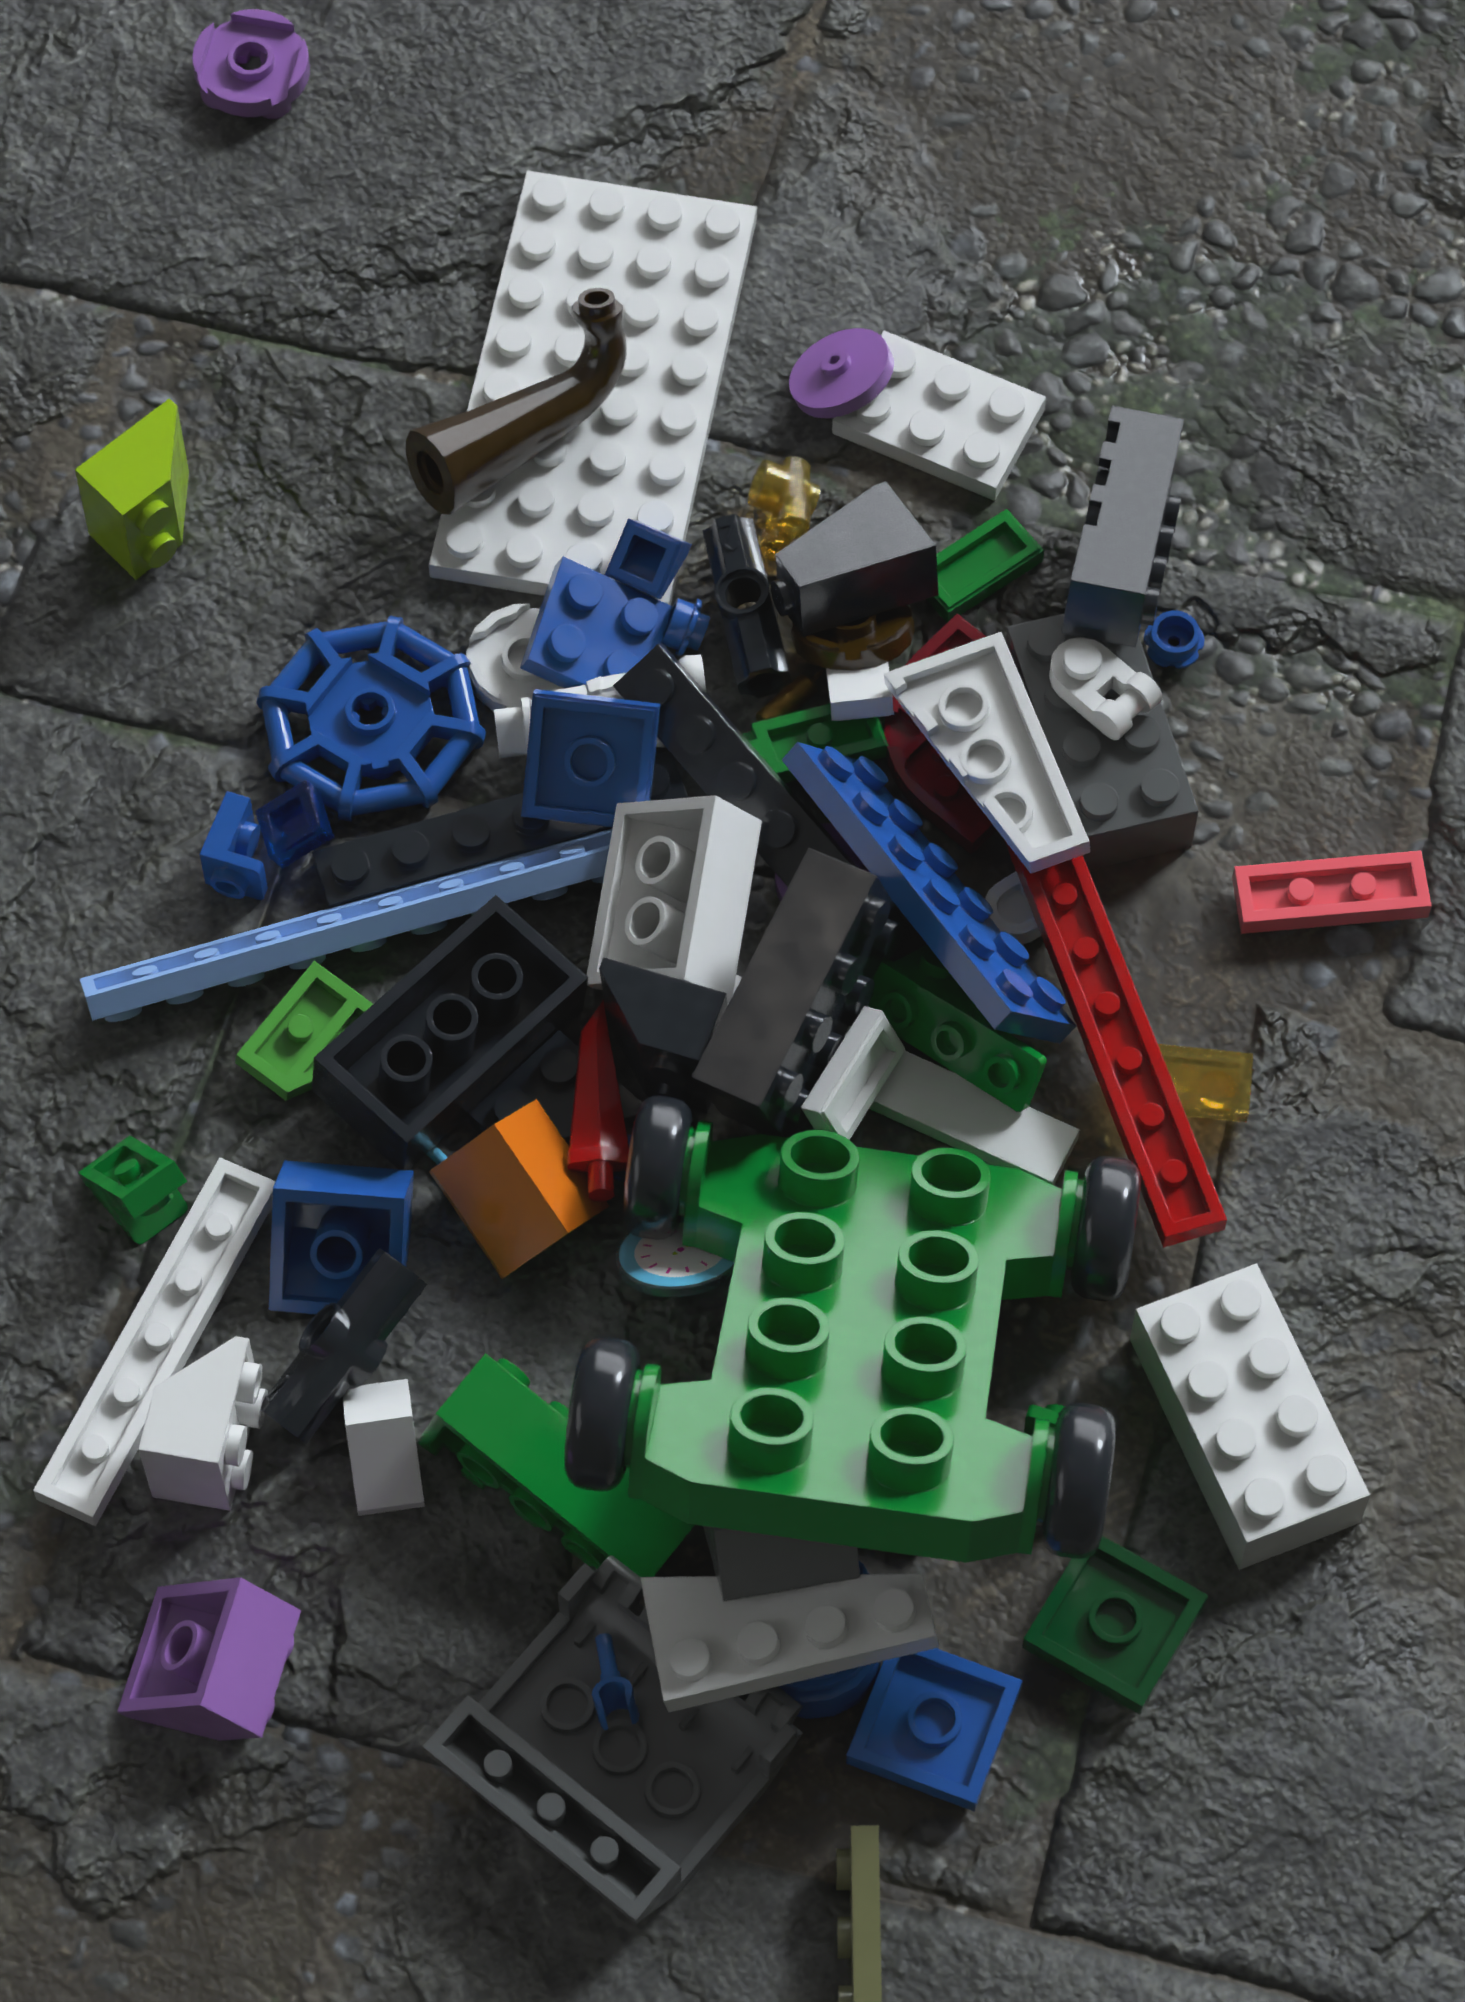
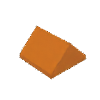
(517, 1188)

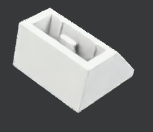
(202, 1427)

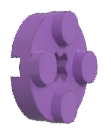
(257, 91)

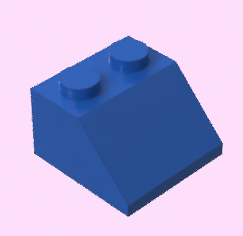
(329, 1228)

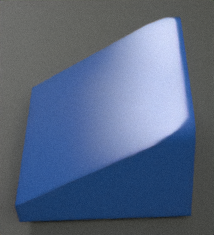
(647, 558)

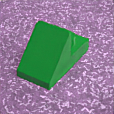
(137, 1188)

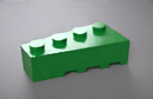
(518, 1443)

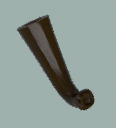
(479, 448)

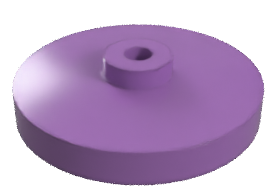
(841, 373)

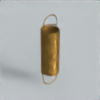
(789, 698)

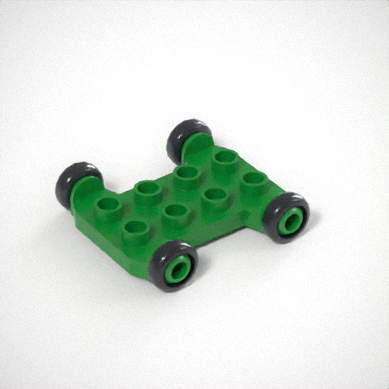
(857, 1344)

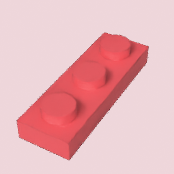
(1331, 892)

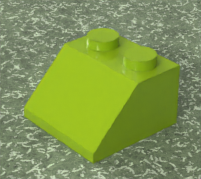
(138, 492)

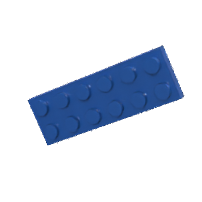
(930, 895)

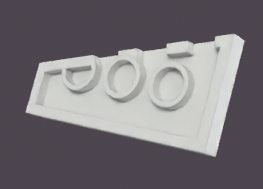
(992, 741)
(769, 1640)

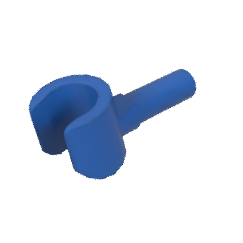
(613, 1690)

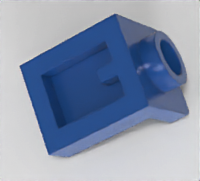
(230, 848)

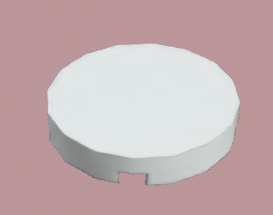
(496, 658)

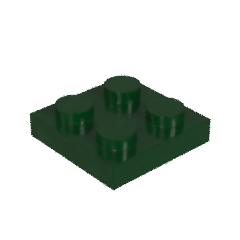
(1115, 1623)

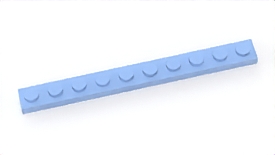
(353, 925)

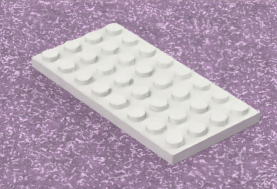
(641, 453)

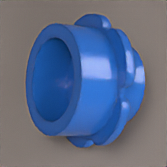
(685, 626)
(1178, 627)

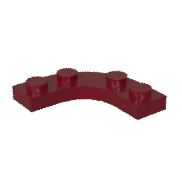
(920, 769)

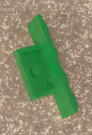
(944, 1023)

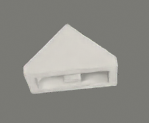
(383, 1447)

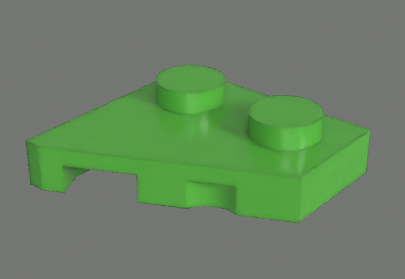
(298, 1029)

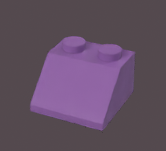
(211, 1659)

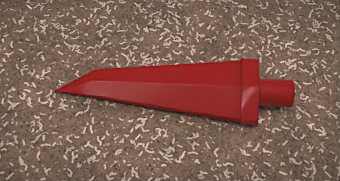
(598, 1122)

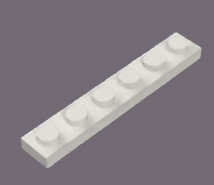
(156, 1341)

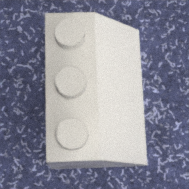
(677, 890)

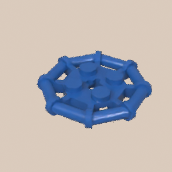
(375, 748)

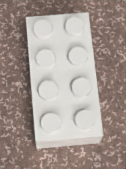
(1248, 1416)

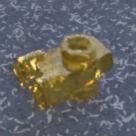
(787, 498)

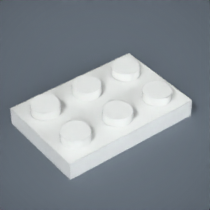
(946, 419)

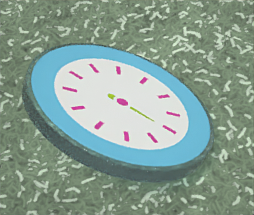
(668, 1267)

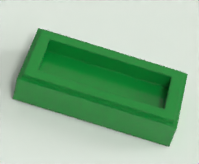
(983, 564)

